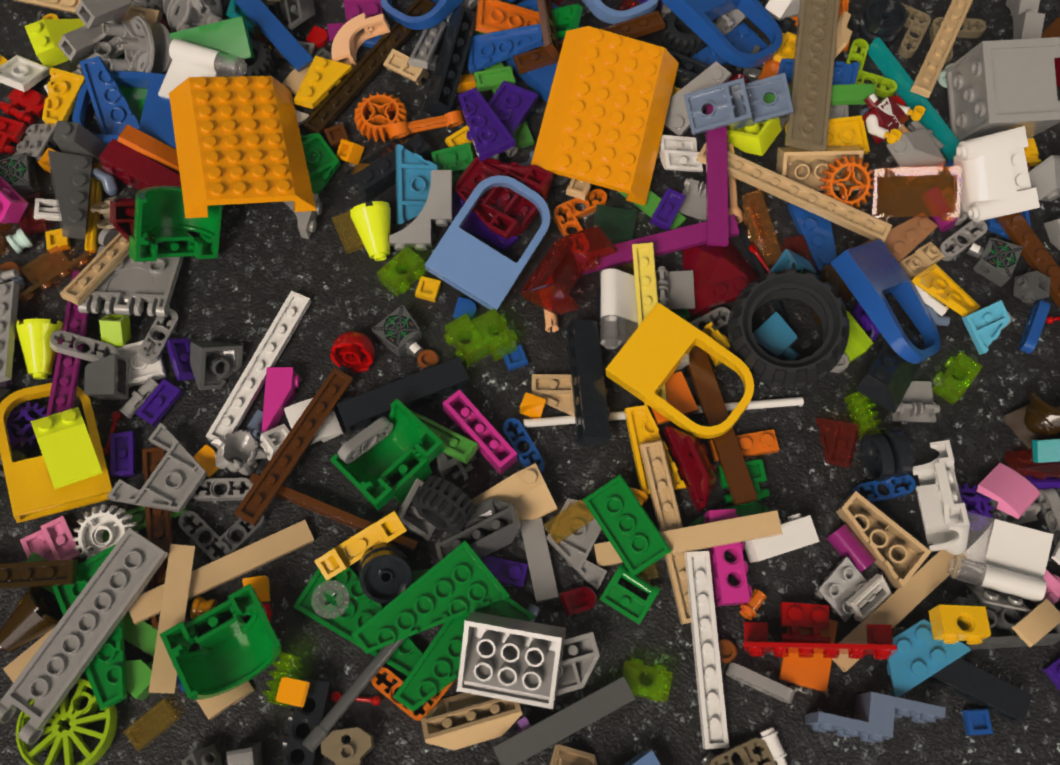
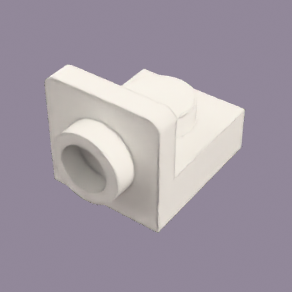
(272, 439)

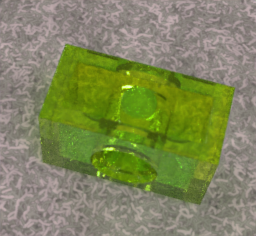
(407, 261)
(462, 329)
(500, 344)
(964, 369)
(659, 675)

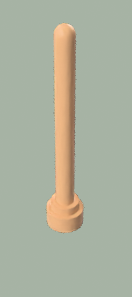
(734, 209)

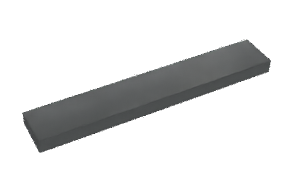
(564, 723)

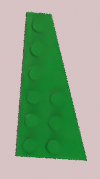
(442, 594)
(356, 614)
(441, 659)
(108, 667)

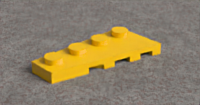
(644, 430)

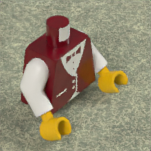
(887, 117)

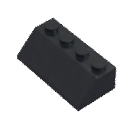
(379, 170)
(889, 375)

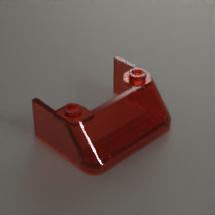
(563, 266)

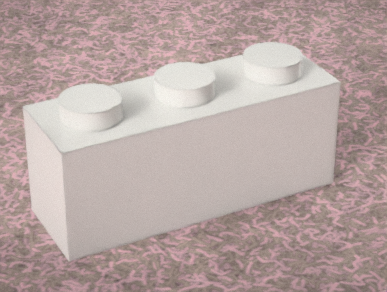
(796, 532)

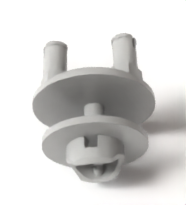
(192, 13)
(142, 46)

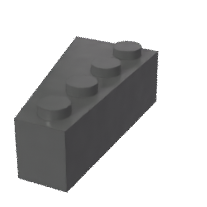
(71, 187)
(1001, 623)

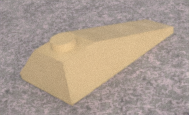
(524, 490)

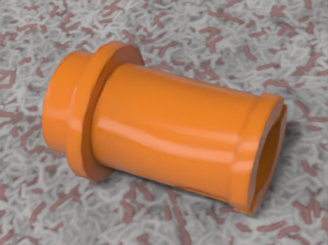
(749, 609)

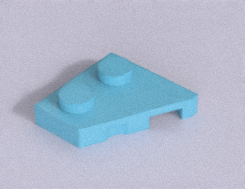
(986, 325)

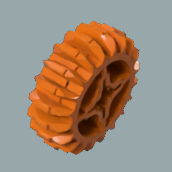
(381, 110)
(848, 175)

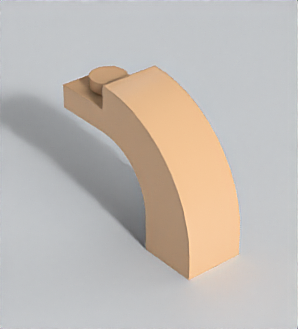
(354, 34)

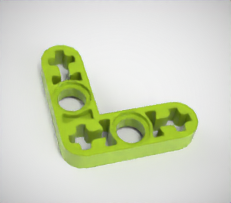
(883, 82)

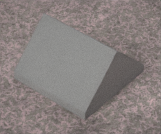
(411, 518)

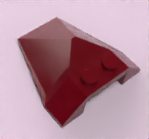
(501, 207)
(718, 275)

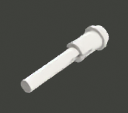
(771, 739)

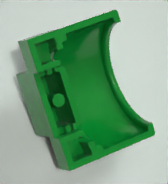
(163, 229)
(395, 461)
(229, 646)

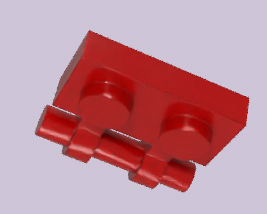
(30, 100)
(10, 132)
(804, 617)

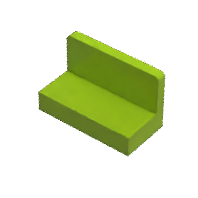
(858, 340)

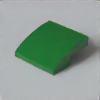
(454, 158)

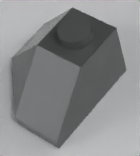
(214, 362)

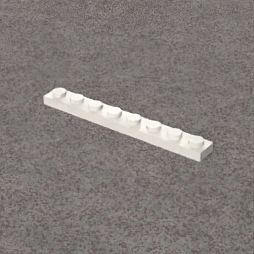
(255, 373)
(706, 650)

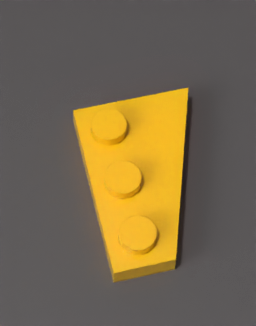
(319, 80)
(61, 95)
(943, 288)

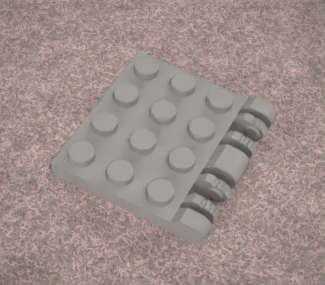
(138, 283)

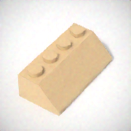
(807, 166)

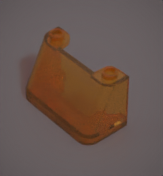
(917, 192)

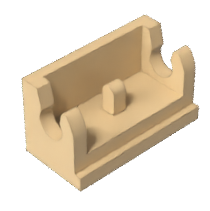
(399, 63)

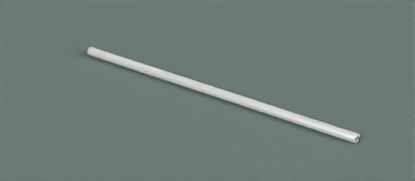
(756, 404)

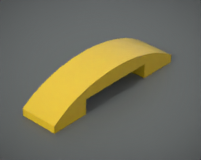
(353, 548)

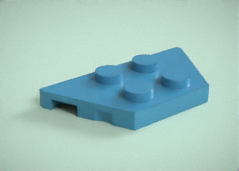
(412, 183)
(919, 657)

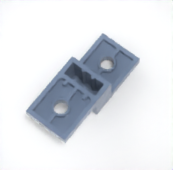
(738, 103)
(874, 717)

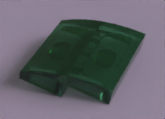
(615, 222)

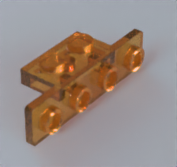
(760, 226)
(48, 267)

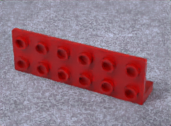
(878, 644)

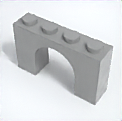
(93, 14)

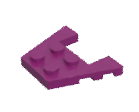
(352, 9)

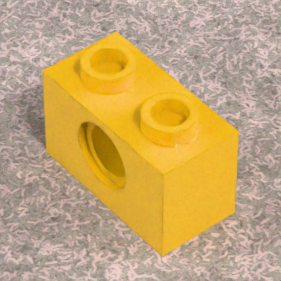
(971, 618)

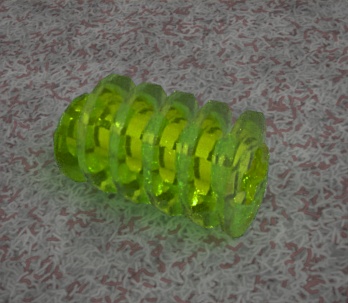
(862, 413)
(285, 668)

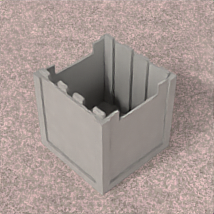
(1004, 88)

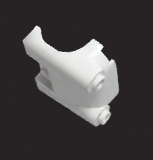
(995, 175)
(940, 502)

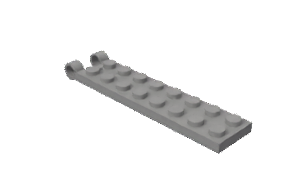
(81, 633)

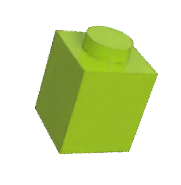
(115, 329)

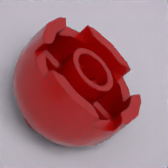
(353, 351)

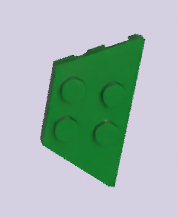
(320, 161)

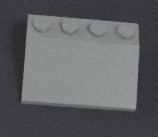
(511, 659)

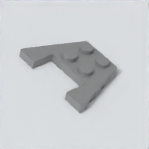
(170, 483)
(577, 548)

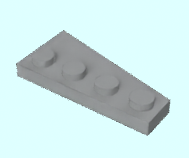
(677, 116)

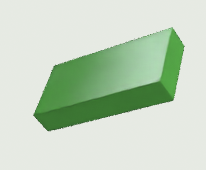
(493, 78)

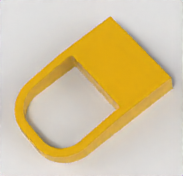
(656, 353)
(29, 480)

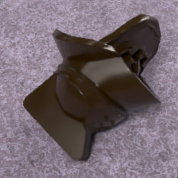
(1034, 420)

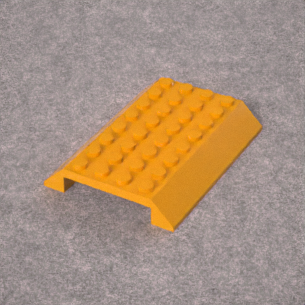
(606, 111)
(238, 144)

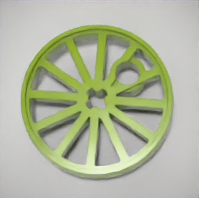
(65, 738)

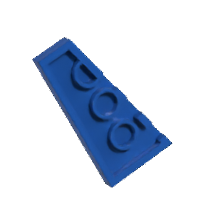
(740, 37)
(501, 45)
(842, 73)
(107, 99)
(817, 234)

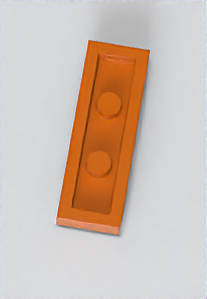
(753, 444)

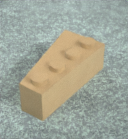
(892, 547)

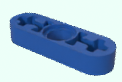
(1034, 326)
(520, 430)
(892, 492)

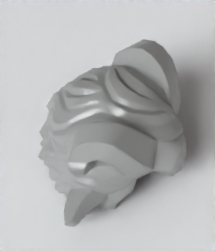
(238, 452)

